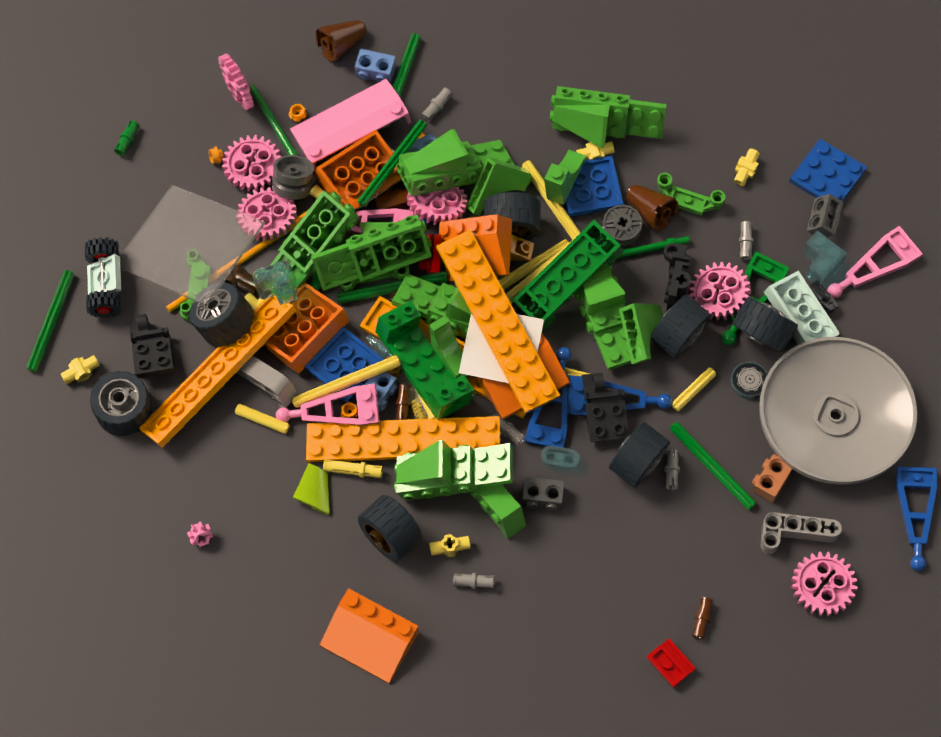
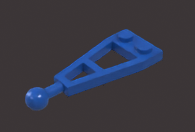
(576, 396)
(545, 435)
(923, 479)

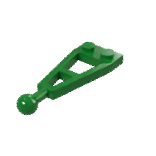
(765, 268)

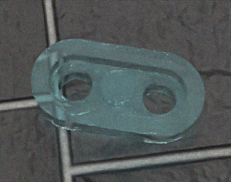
(560, 456)

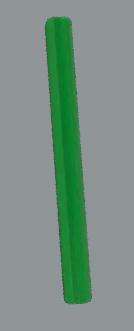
(406, 64)
(391, 163)
(386, 288)
(50, 321)
(713, 466)

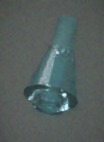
(379, 346)

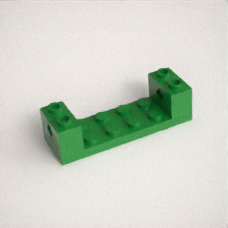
(568, 273)
(421, 363)

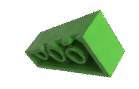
(501, 508)

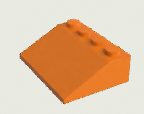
(355, 169)
(492, 235)
(307, 329)
(501, 392)
(369, 636)

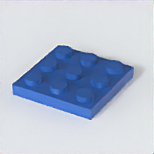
(827, 172)
(594, 188)
(342, 357)

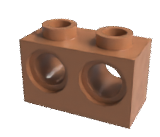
(775, 479)

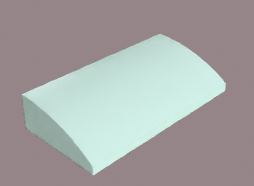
(801, 306)

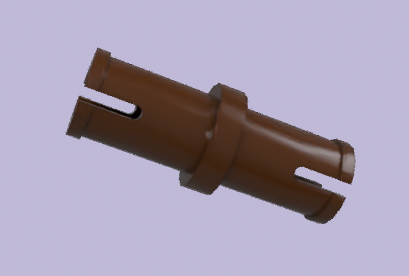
(403, 403)
(702, 618)

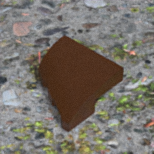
(392, 199)

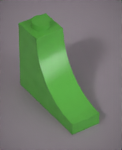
(562, 177)
(494, 179)
(638, 325)
(446, 345)

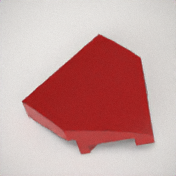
(432, 263)

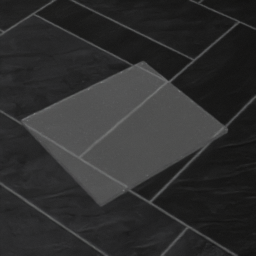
(189, 244)

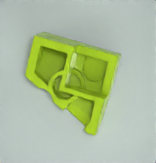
(314, 489)

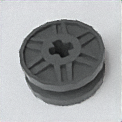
(624, 216)

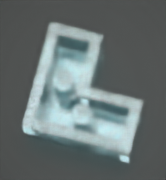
(826, 257)
(277, 281)

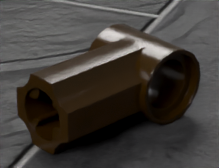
(241, 279)

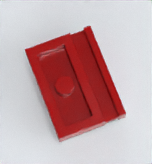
(670, 663)

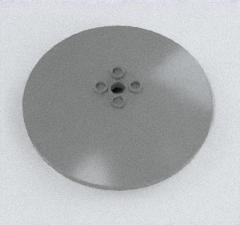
(843, 378)

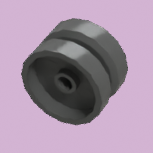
(292, 177)

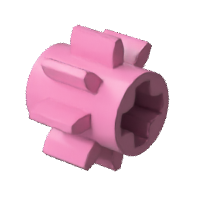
(200, 534)

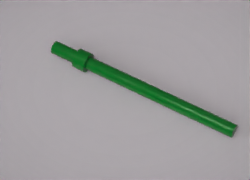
(273, 122)
(653, 247)

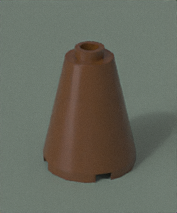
(339, 38)
(652, 206)

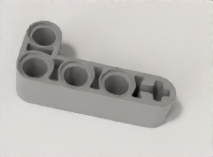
(269, 380)
(800, 532)

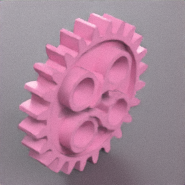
(236, 81)
(236, 158)
(439, 205)
(266, 207)
(736, 294)
(809, 573)

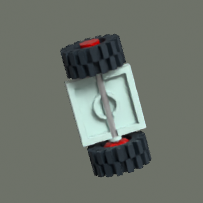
(103, 277)

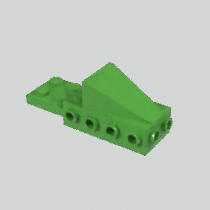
(605, 114)
(447, 163)
(318, 231)
(373, 253)
(435, 302)
(600, 305)
(451, 471)

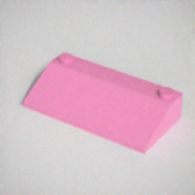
(349, 121)

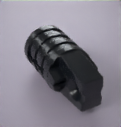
(824, 297)

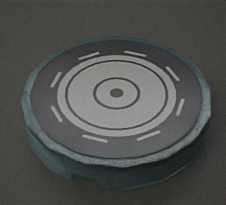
(748, 379)

